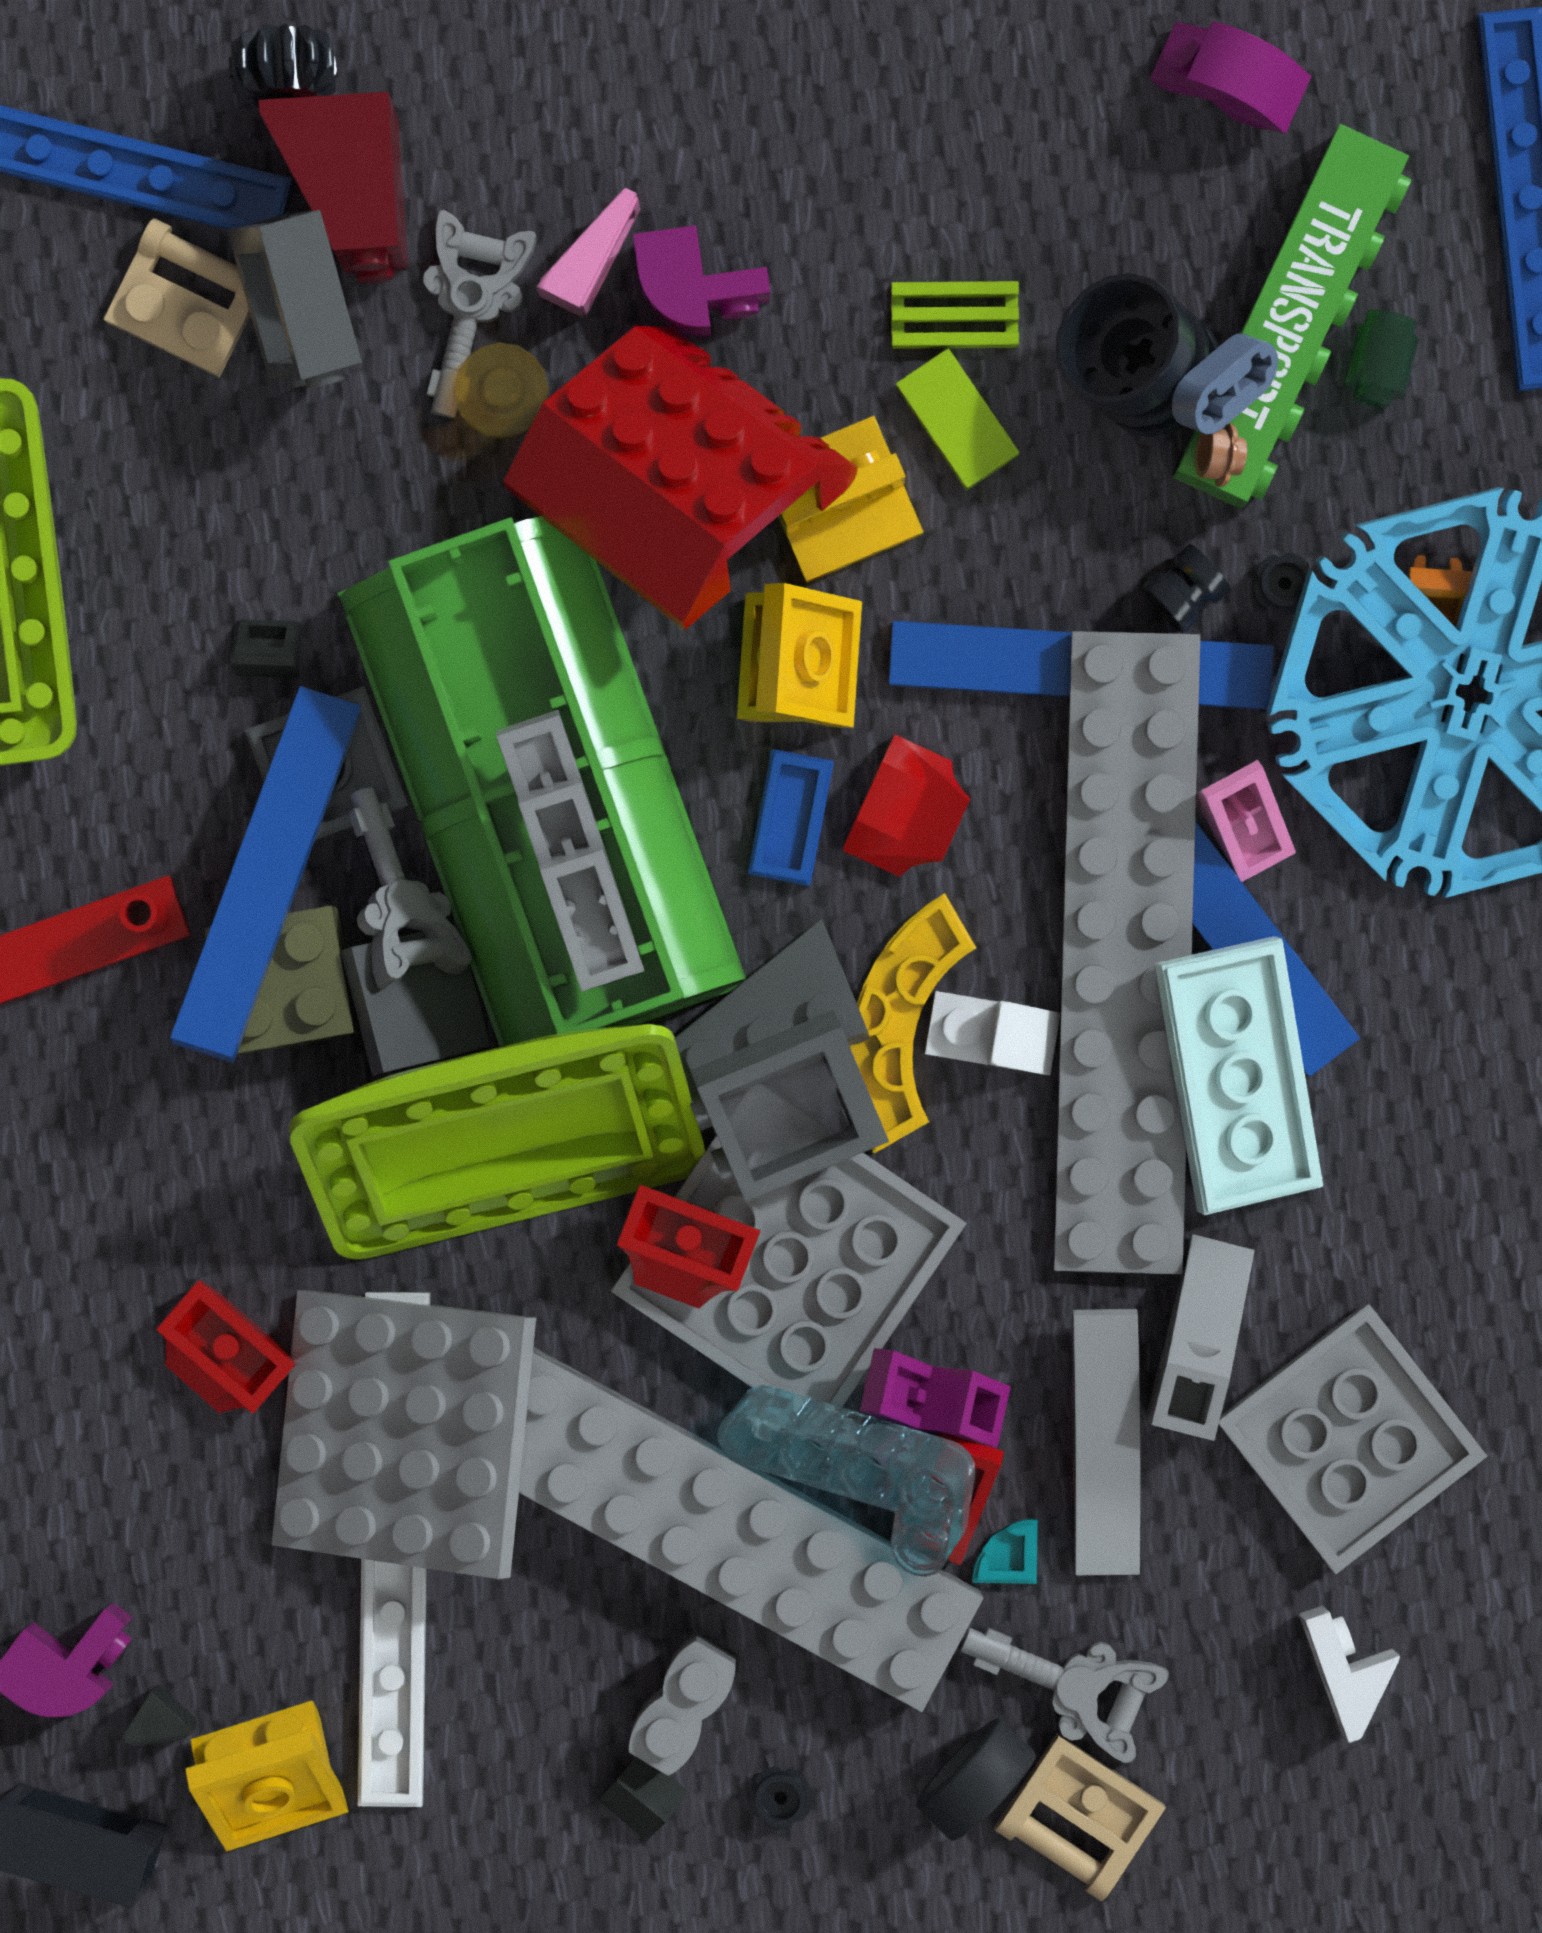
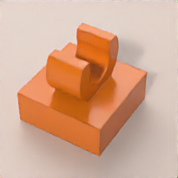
(1442, 587)

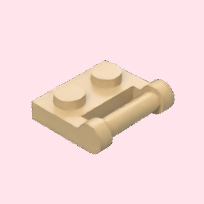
(173, 315)
(1092, 1800)

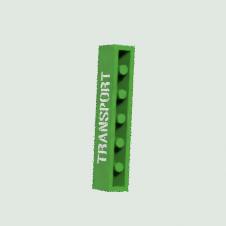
(1308, 294)

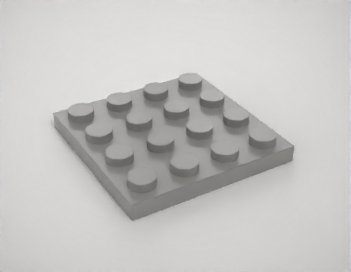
(824, 1281)
(404, 1433)

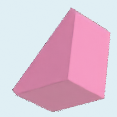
(1246, 821)

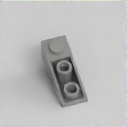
(1201, 1339)

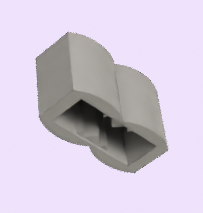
(673, 1716)

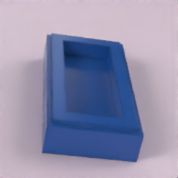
(790, 817)

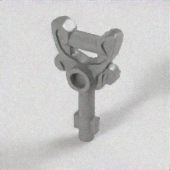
(470, 297)
(401, 904)
(1077, 1686)

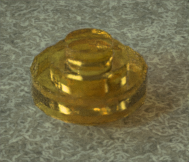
(500, 390)

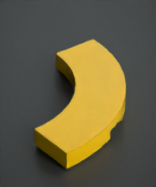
(892, 1006)

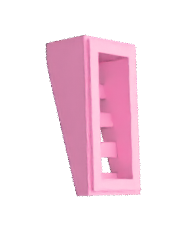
(585, 265)

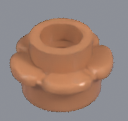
(1220, 455)

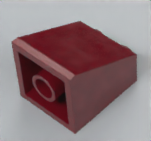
(349, 169)

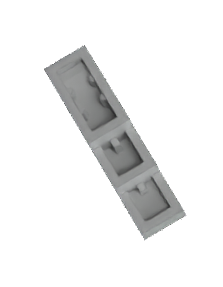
(569, 850)
(1106, 1441)

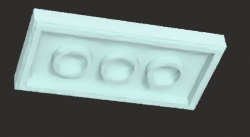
(1239, 1075)

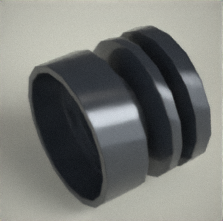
(1128, 349)

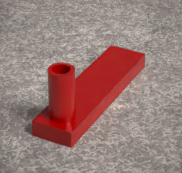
(90, 938)

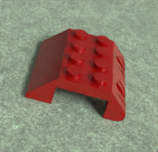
(667, 468)

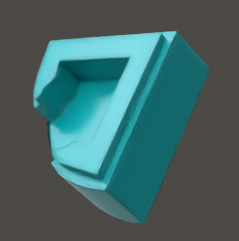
(1009, 1555)

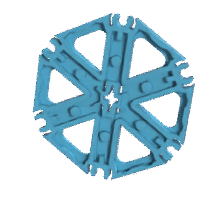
(1412, 706)

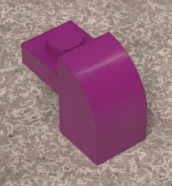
(1235, 72)
(680, 293)
(934, 1398)
(60, 1682)

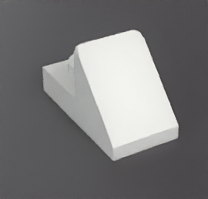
(992, 1033)
(1351, 1687)

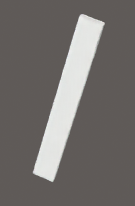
(392, 1671)

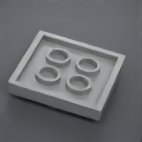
(1351, 1438)

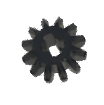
(282, 64)

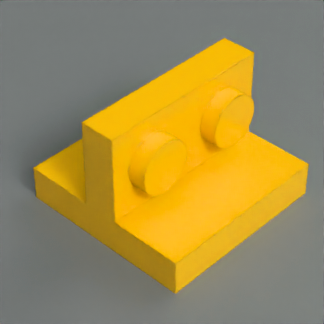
(864, 519)
(799, 657)
(265, 1777)

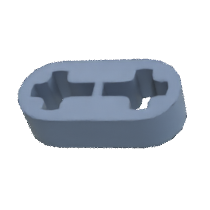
(1224, 383)

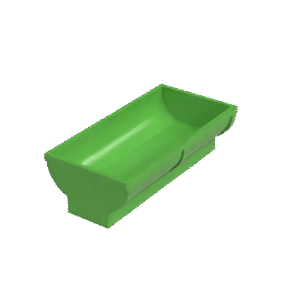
(494, 637)

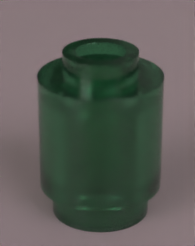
(1381, 358)

